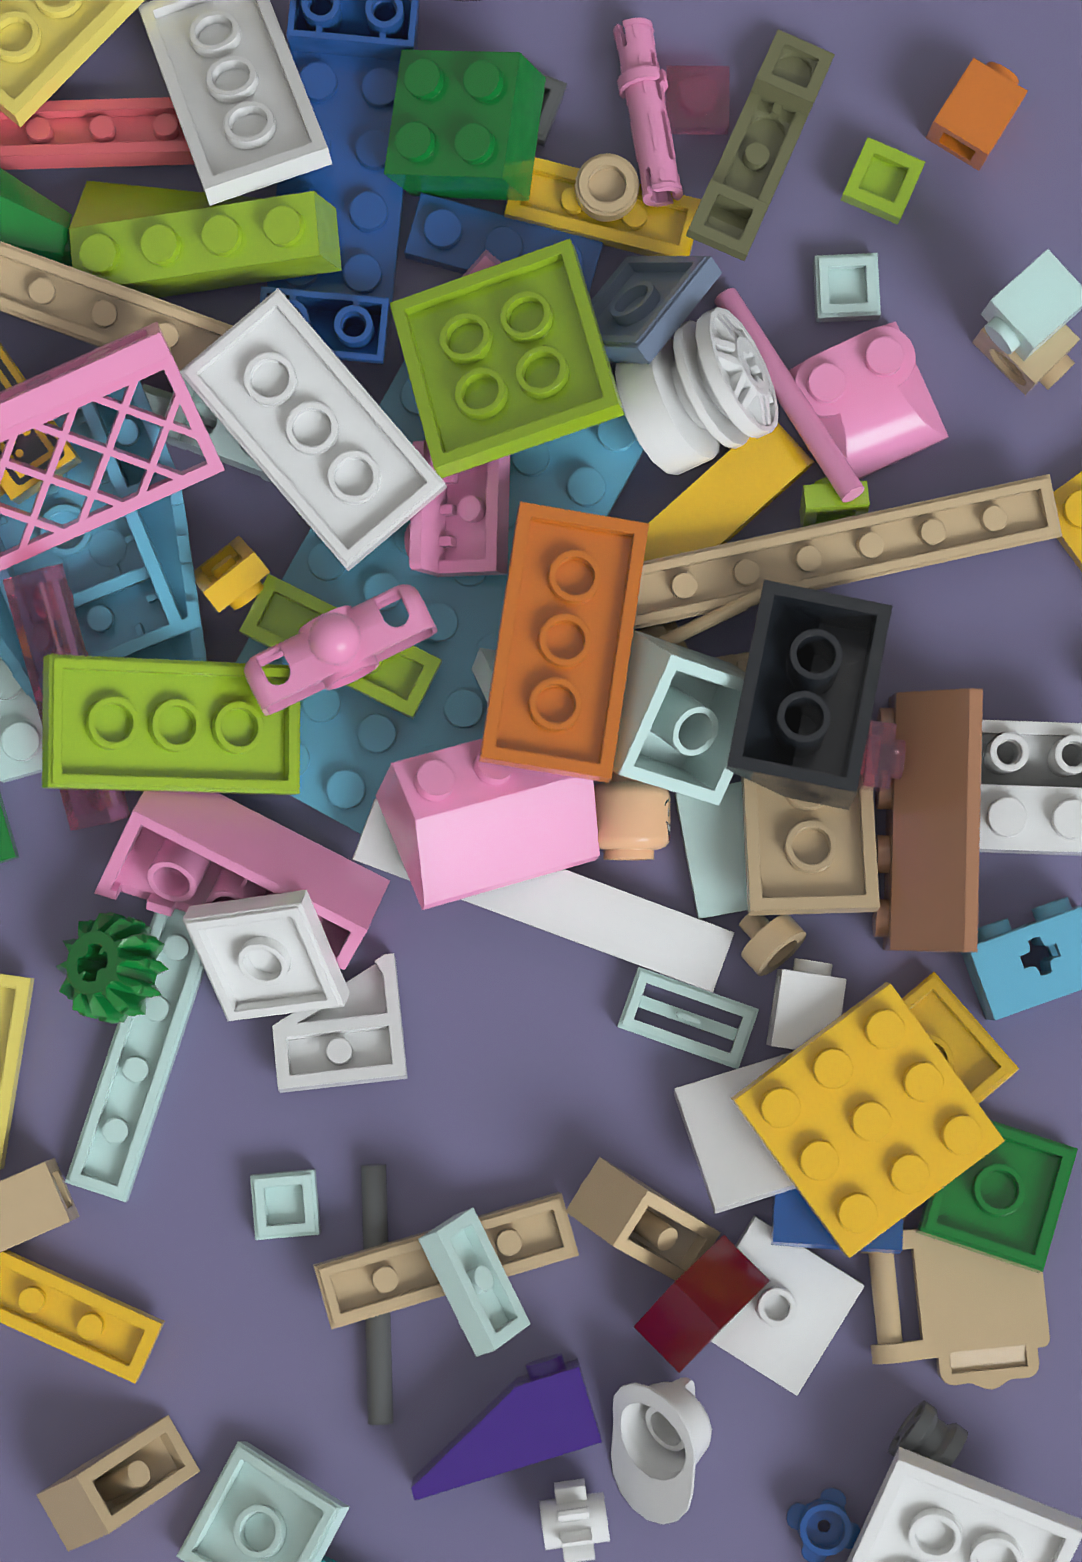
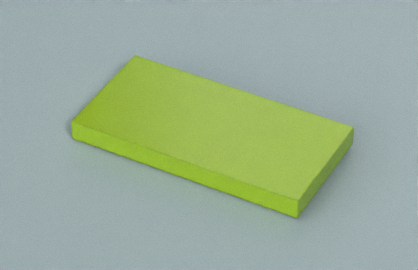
(164, 727)

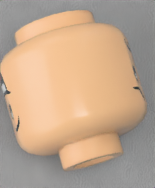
(631, 818)

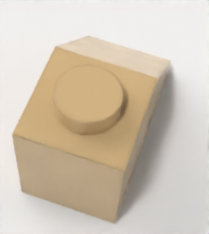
(640, 1220)
(118, 1484)

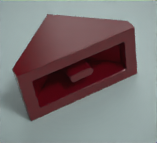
(701, 1303)

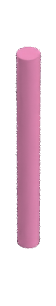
(796, 404)

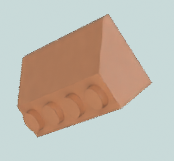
(932, 824)

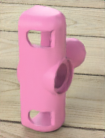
(339, 648)

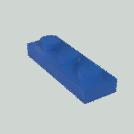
(457, 235)

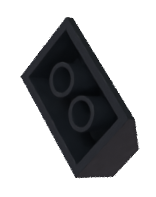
(809, 693)

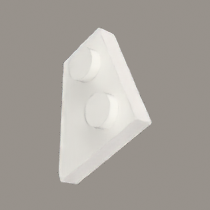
(347, 1042)

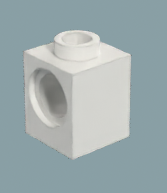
(804, 1003)

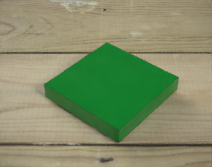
(1005, 1201)

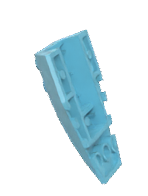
(126, 577)

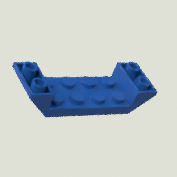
(350, 73)

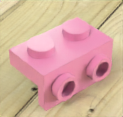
(464, 525)

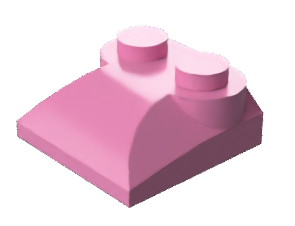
(872, 398)

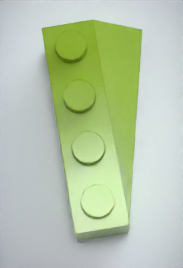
(180, 244)

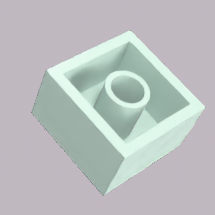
(677, 719)

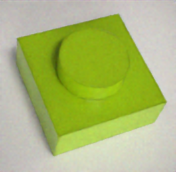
(882, 180)
(822, 503)

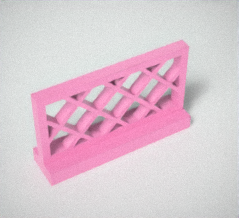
(73, 386)

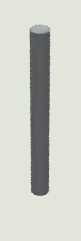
(378, 1327)

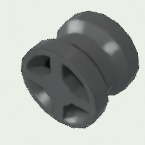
(929, 1436)

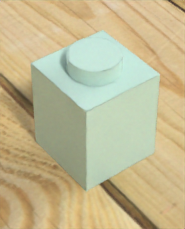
(1033, 306)

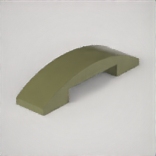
(760, 145)

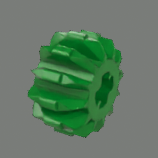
(111, 968)

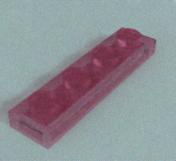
(49, 625)

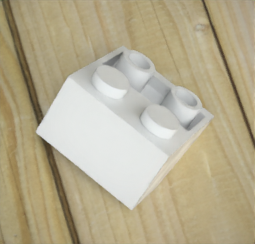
(1031, 788)

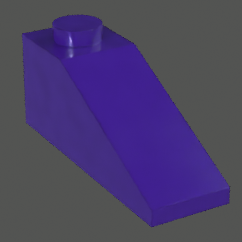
(525, 1424)

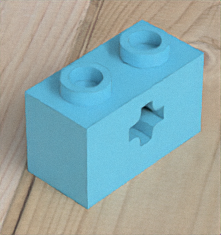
(997, 969)

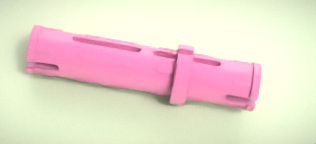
(644, 90)

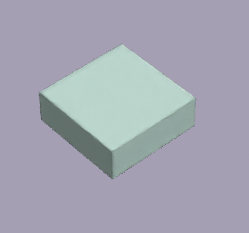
(846, 287)
(285, 1204)

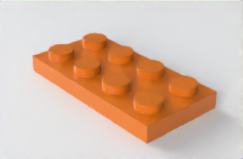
(564, 642)

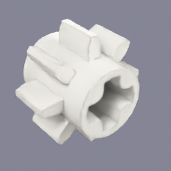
(574, 1520)

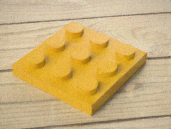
(867, 1119)

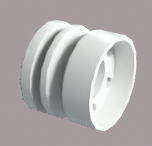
(699, 393)

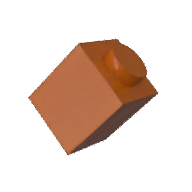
(977, 112)

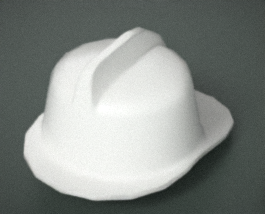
(655, 1446)

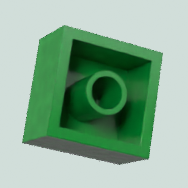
(465, 124)

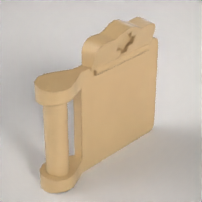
(972, 1310)

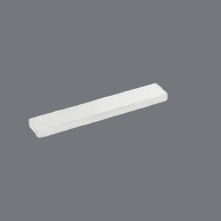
(585, 914)

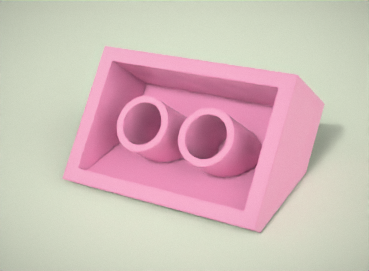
(483, 823)

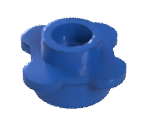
(805, 1520)

